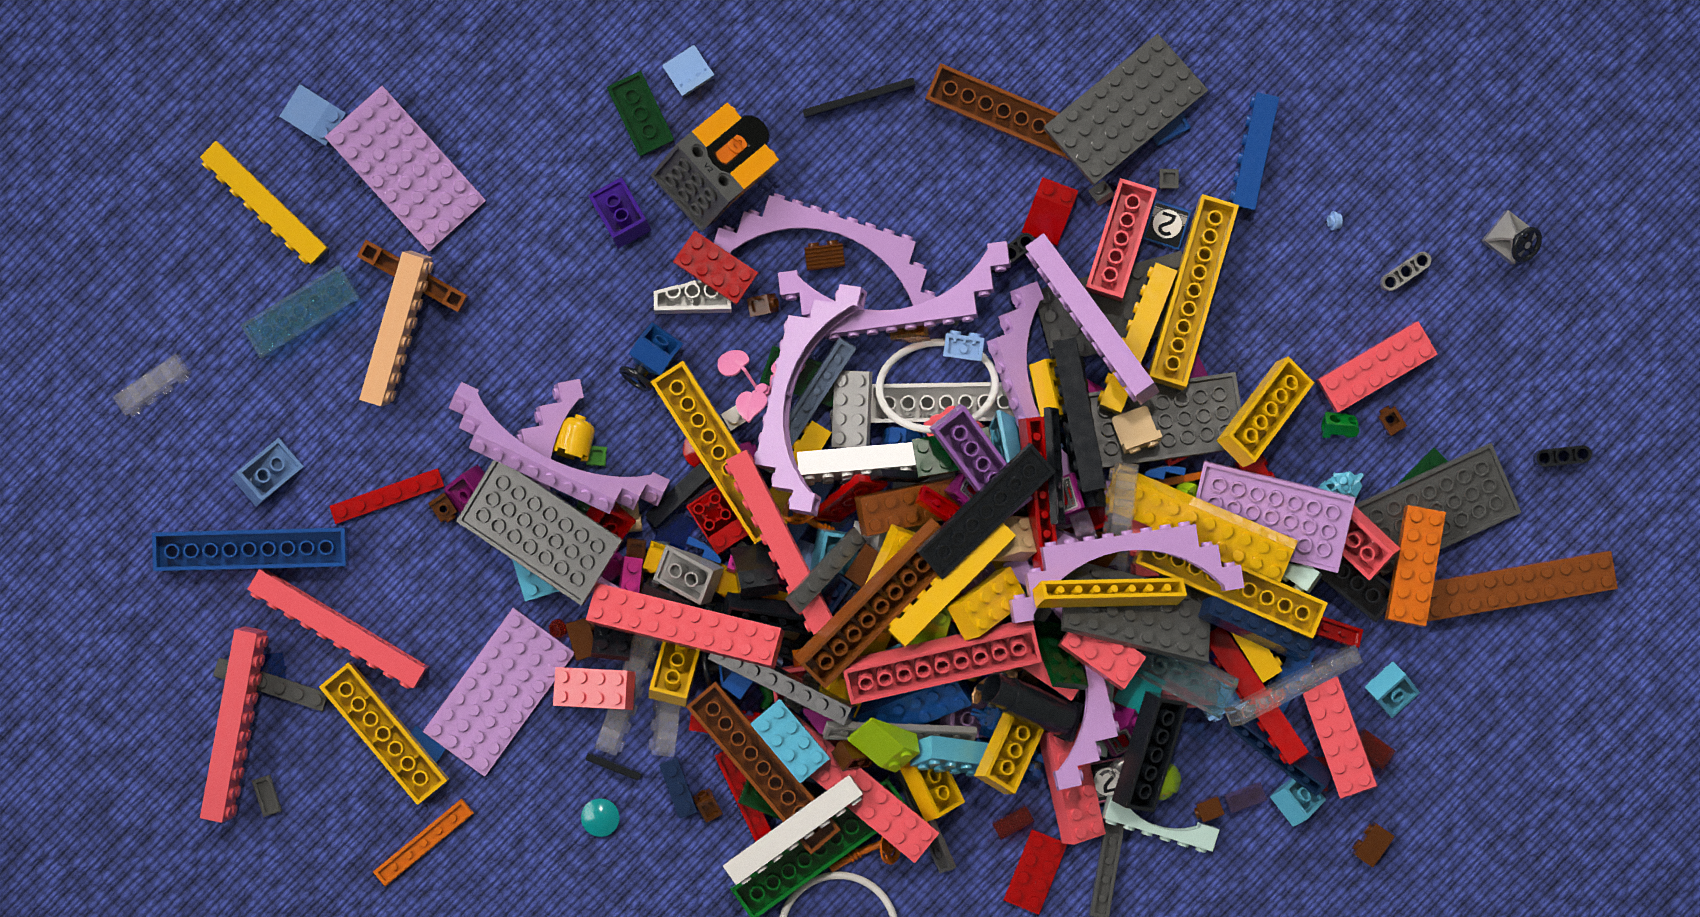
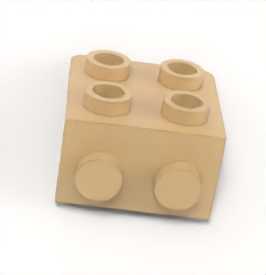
(1136, 430)

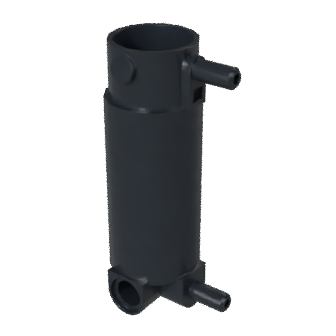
(1032, 705)

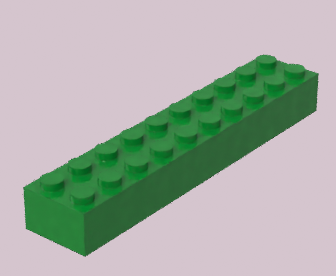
(800, 866)

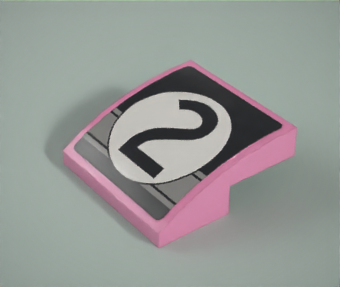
(1104, 782)

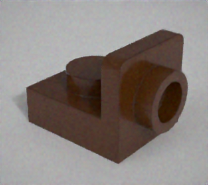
(763, 304)
(707, 805)

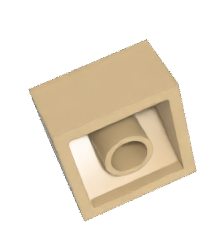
(1023, 545)

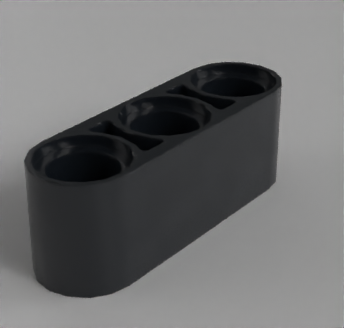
(1016, 246)
(1572, 457)

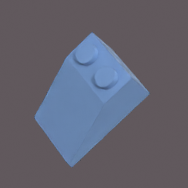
(312, 114)
(267, 472)

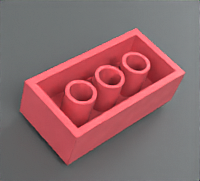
(1367, 545)
(1109, 660)
(594, 688)

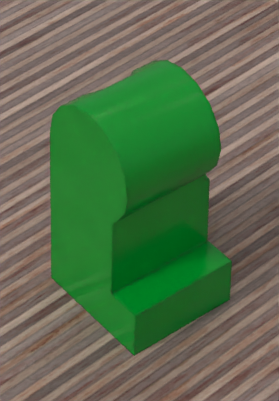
(1339, 425)

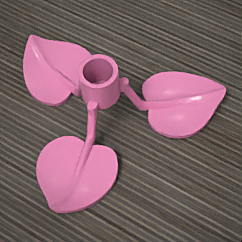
(747, 403)

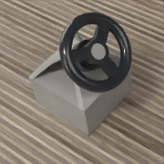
(1513, 237)

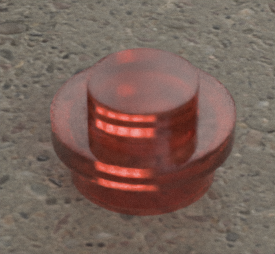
(557, 628)

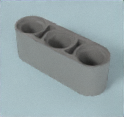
(1414, 269)

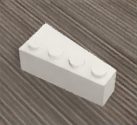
(690, 298)

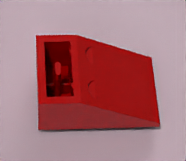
(717, 520)

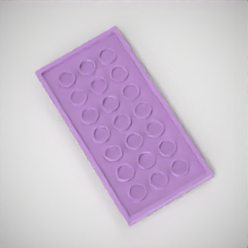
(405, 168)
(1299, 511)
(498, 692)

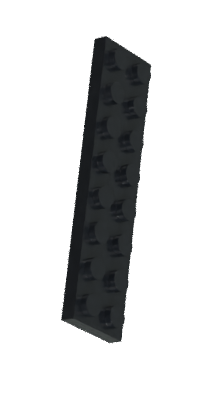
(985, 510)

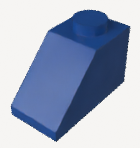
(898, 435)

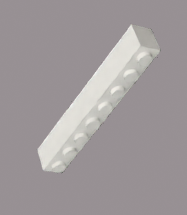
(793, 829)

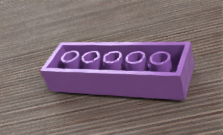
(969, 448)

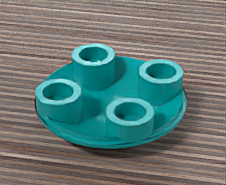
(600, 817)

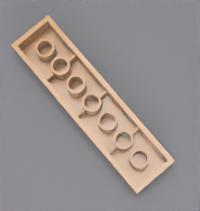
(396, 328)

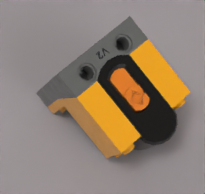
(716, 164)

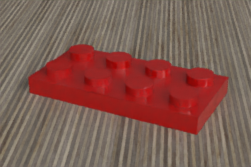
(715, 267)
(842, 502)
(1035, 871)

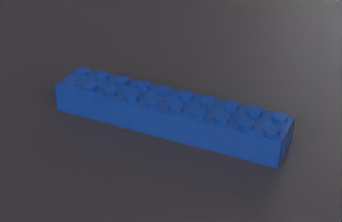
(250, 549)

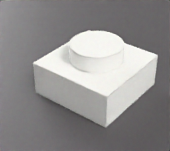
(732, 418)

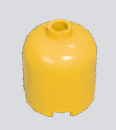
(574, 438)

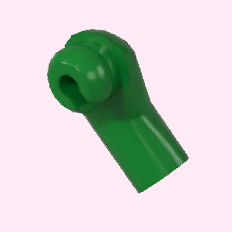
(768, 697)

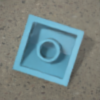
(1392, 689)
(1296, 801)

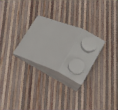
(688, 574)

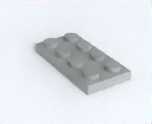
(852, 409)

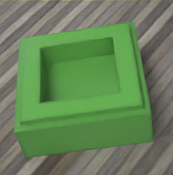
(597, 456)

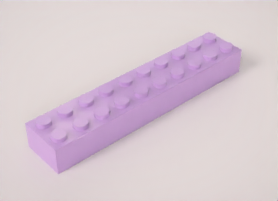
(1095, 324)

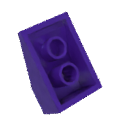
(619, 212)

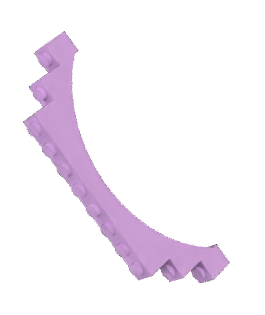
(786, 215)
(951, 306)
(796, 346)
(1011, 356)
(550, 420)
(591, 488)
(1175, 541)
(1097, 718)

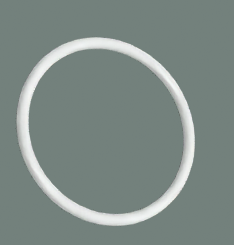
(916, 346)
(839, 875)

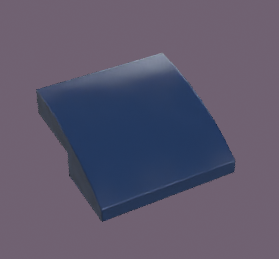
(839, 592)

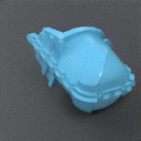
(1343, 483)

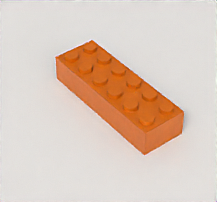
(1415, 566)

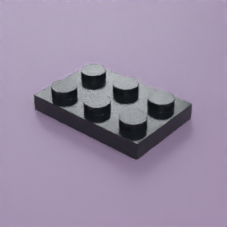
(611, 644)

